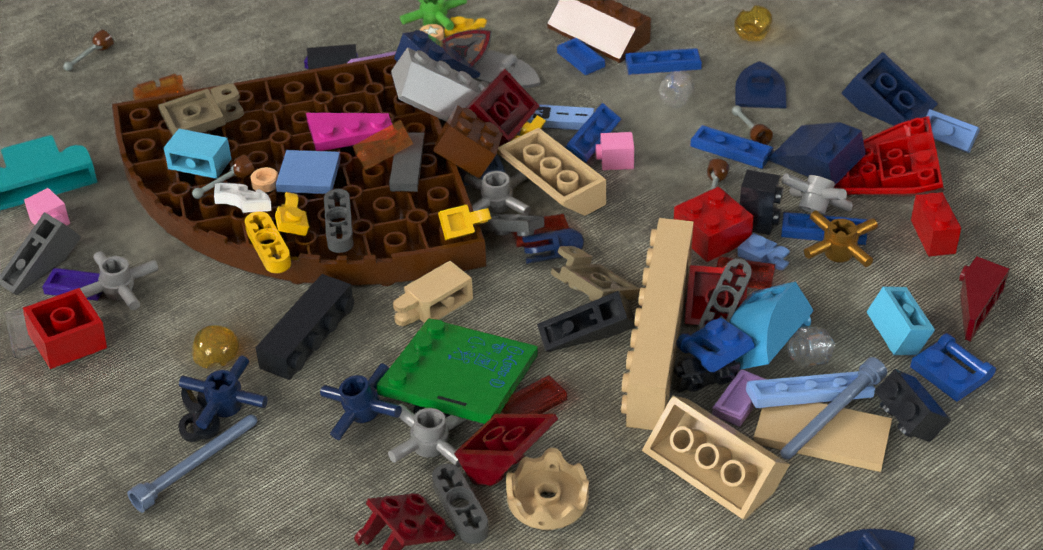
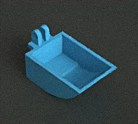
(771, 320)

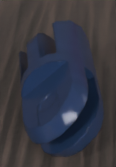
(556, 238)

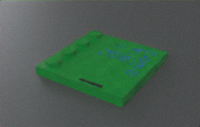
(458, 371)

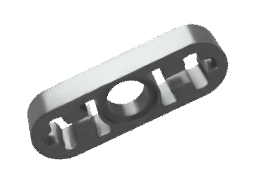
(334, 228)
(727, 275)
(459, 515)

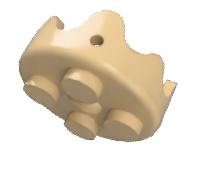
(551, 475)

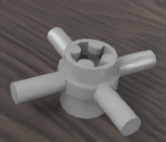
(498, 192)
(817, 193)
(117, 279)
(427, 434)

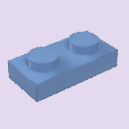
(952, 131)

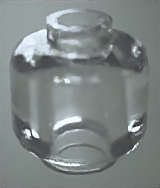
(676, 89)
(811, 346)

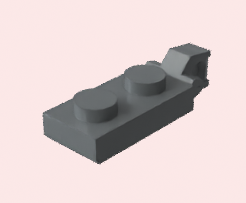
(506, 223)

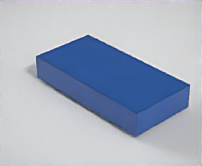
(581, 56)

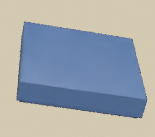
(308, 171)

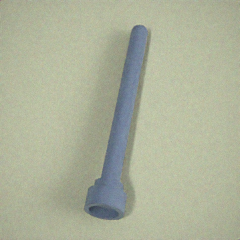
(869, 374)
(143, 495)

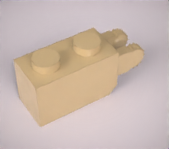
(433, 295)

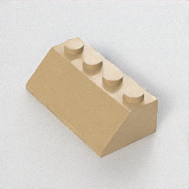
(556, 171)
(714, 457)

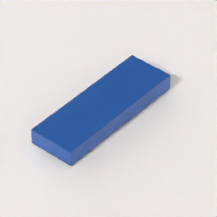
(663, 61)
(587, 137)
(731, 146)
(802, 227)

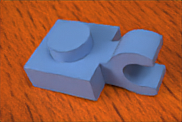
(763, 250)

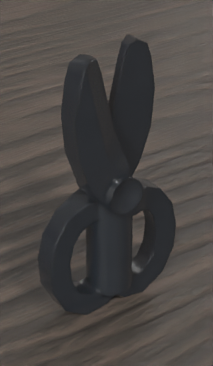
(195, 409)

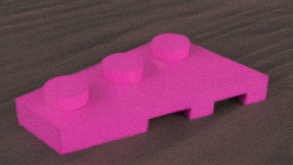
(344, 129)

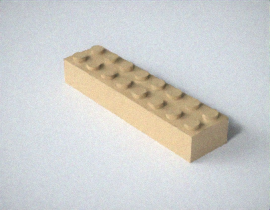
(658, 324)

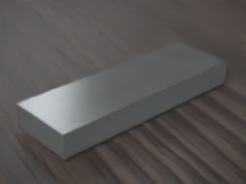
(407, 165)

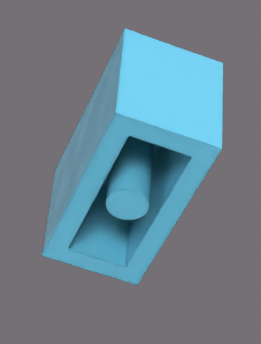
(197, 153)
(900, 321)

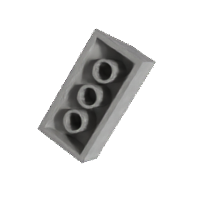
(433, 84)

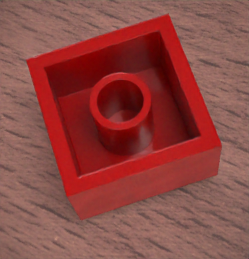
(718, 223)
(65, 328)

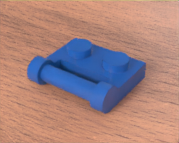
(719, 336)
(948, 374)

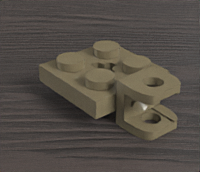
(208, 109)
(591, 278)

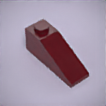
(980, 291)

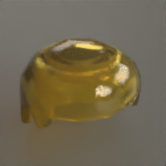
(753, 24)
(214, 345)

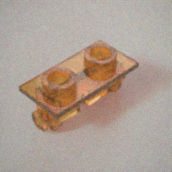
(168, 85)
(382, 144)

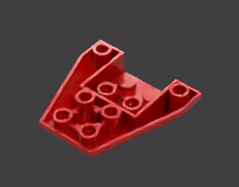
(897, 163)

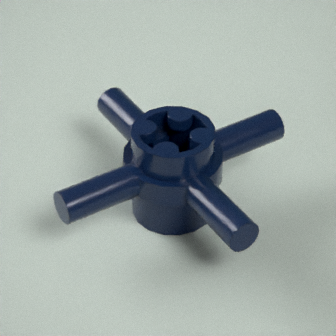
(223, 393)
(359, 401)

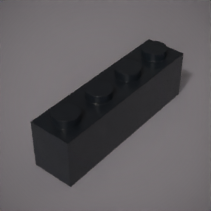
(305, 327)

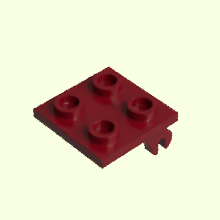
(409, 519)

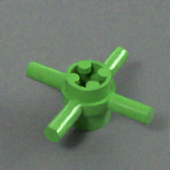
(433, 12)

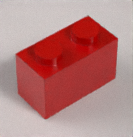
(935, 224)

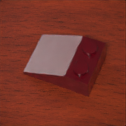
(504, 105)
(500, 445)

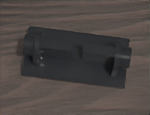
(696, 377)

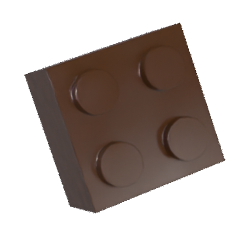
(468, 141)

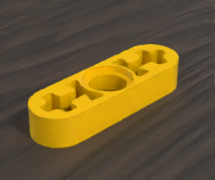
(266, 251)

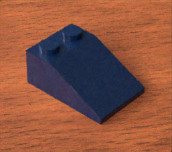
(435, 50)
(888, 93)
(821, 150)

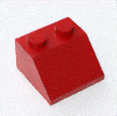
(701, 286)

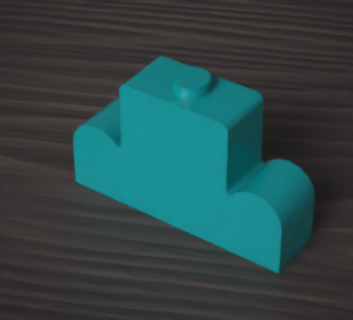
(40, 166)

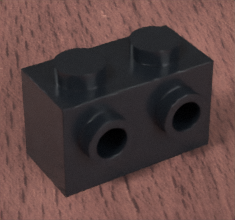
(760, 197)
(911, 405)

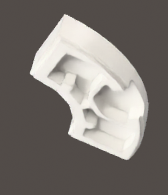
(242, 197)

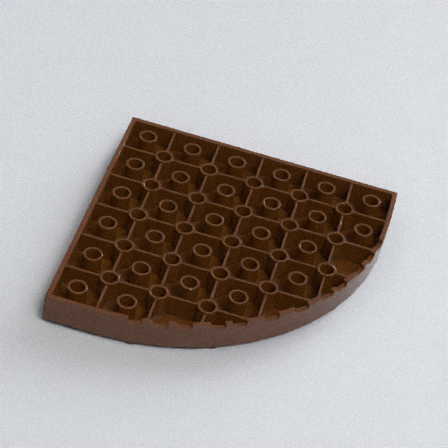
(393, 231)

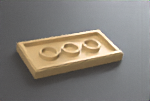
(848, 438)

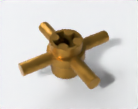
(840, 239)

